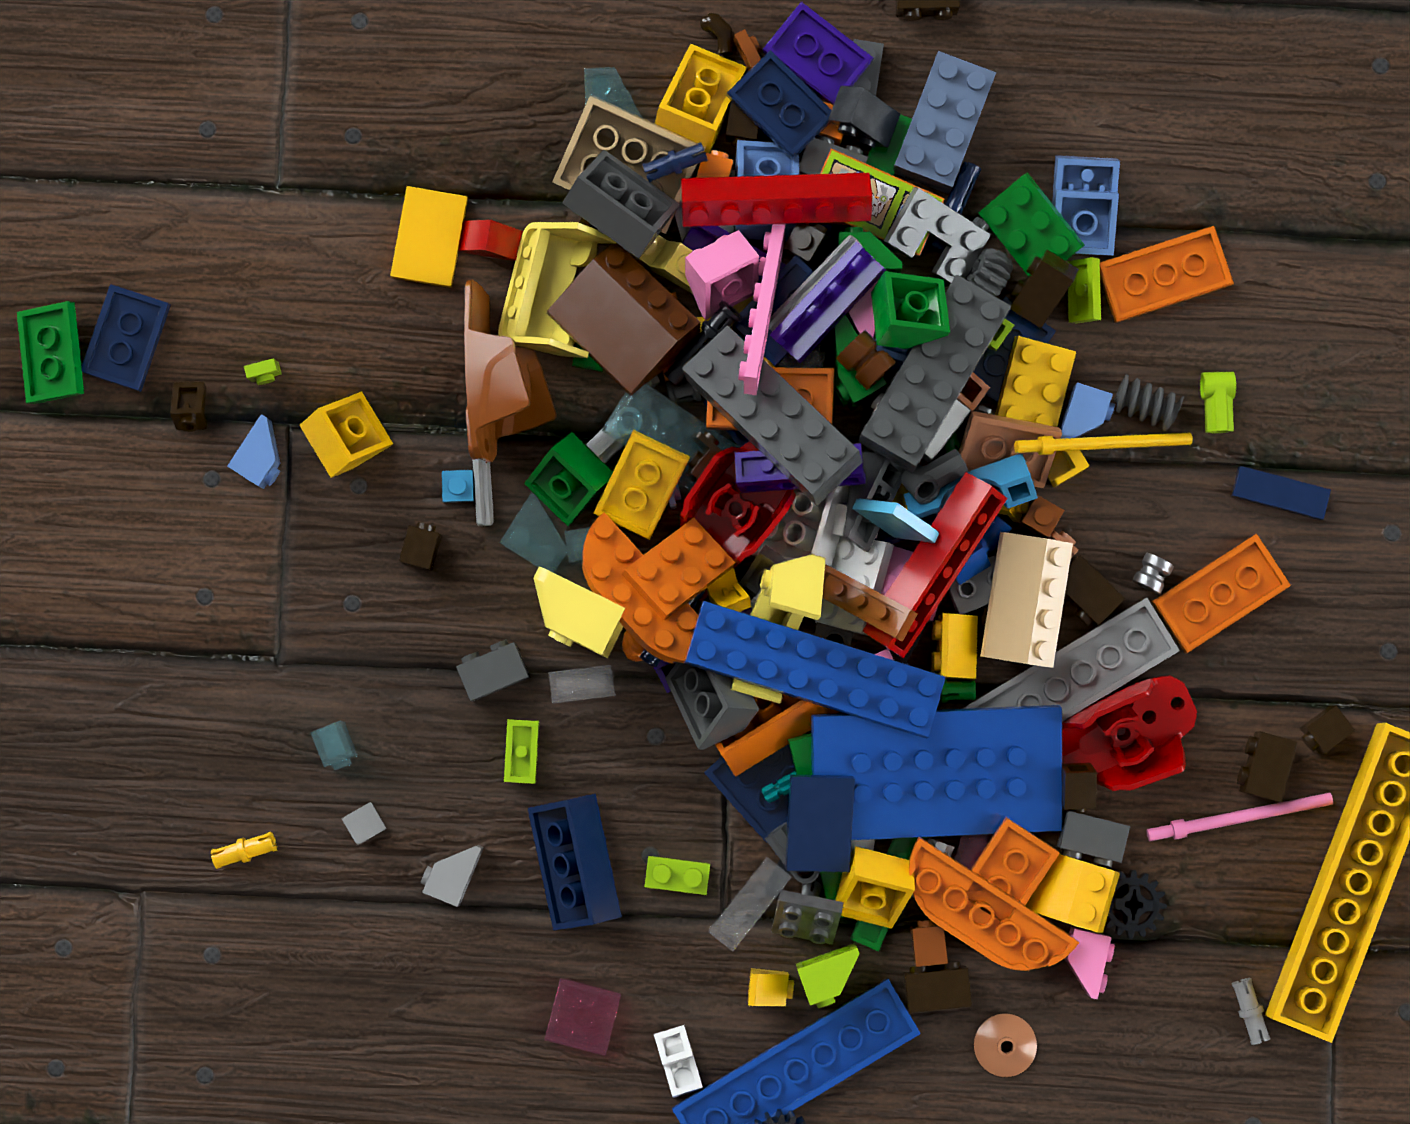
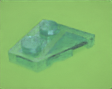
(608, 86)
(535, 536)

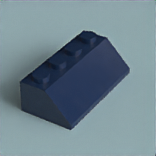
(574, 862)

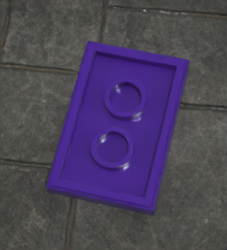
(818, 53)

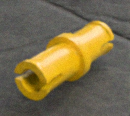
(243, 850)

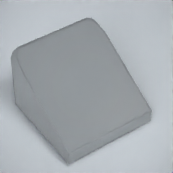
(364, 823)

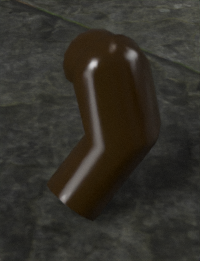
(720, 28)

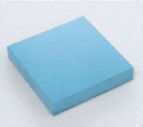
(895, 520)

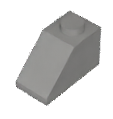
(451, 876)

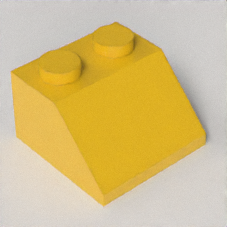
(345, 434)
(875, 887)

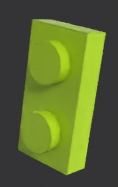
(1084, 292)
(521, 751)
(677, 875)

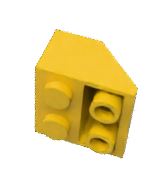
(955, 646)

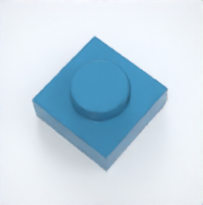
(458, 486)

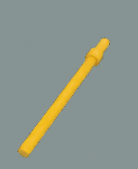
(1047, 444)

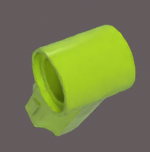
(1218, 392)

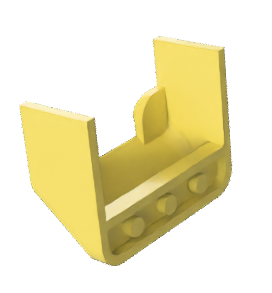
(540, 275)
(786, 596)
(577, 613)

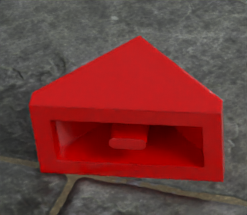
(490, 239)

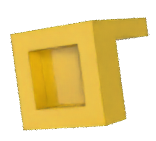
(1066, 465)

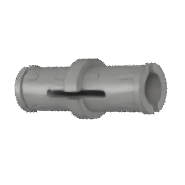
(1251, 1011)

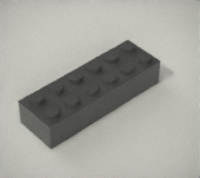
(934, 377)
(775, 419)

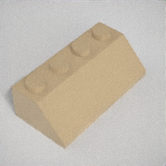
(1026, 599)

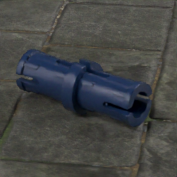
(675, 162)

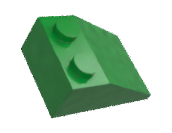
(847, 387)

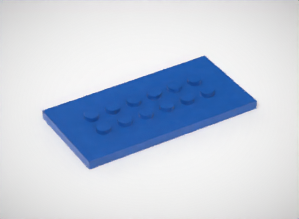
(954, 782)

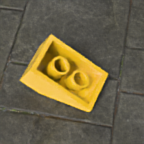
(697, 96)
(1075, 893)

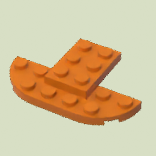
(656, 584)
(989, 901)

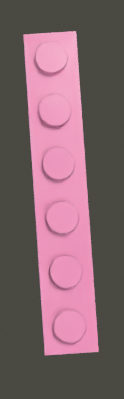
(760, 318)

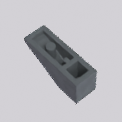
(882, 484)

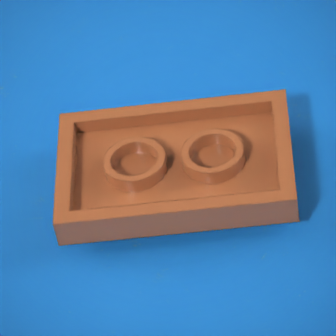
(992, 438)

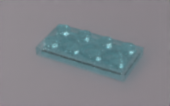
(661, 420)

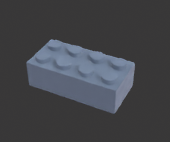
(944, 122)

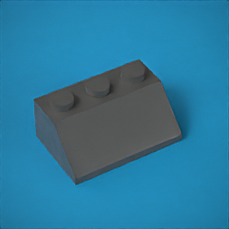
(620, 203)
(709, 704)

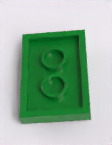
(1029, 223)
(50, 352)

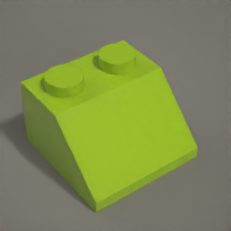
(827, 974)

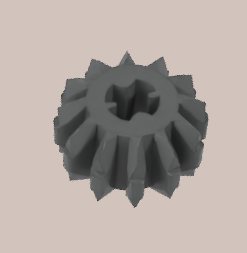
(991, 271)

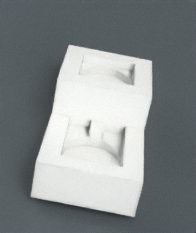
(678, 1061)

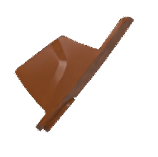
(502, 381)

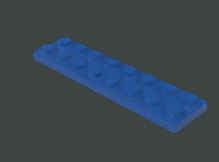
(815, 669)
(805, 1061)

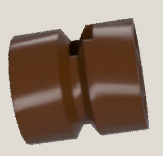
(866, 360)

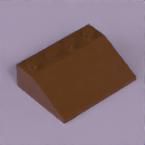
(624, 318)

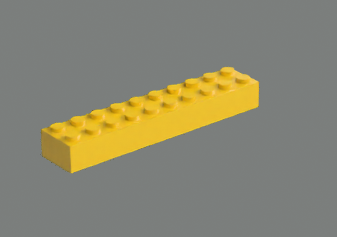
(1348, 891)

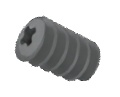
(1147, 403)

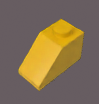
(769, 988)

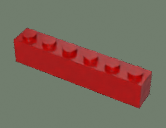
(776, 199)
(936, 565)

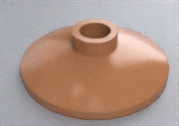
(991, 1036)

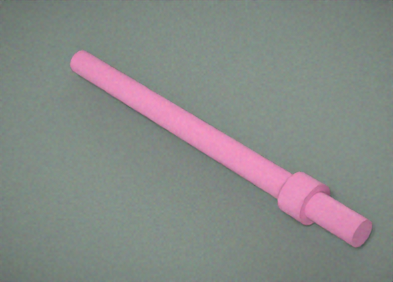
(1180, 828)

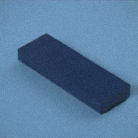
(1281, 493)

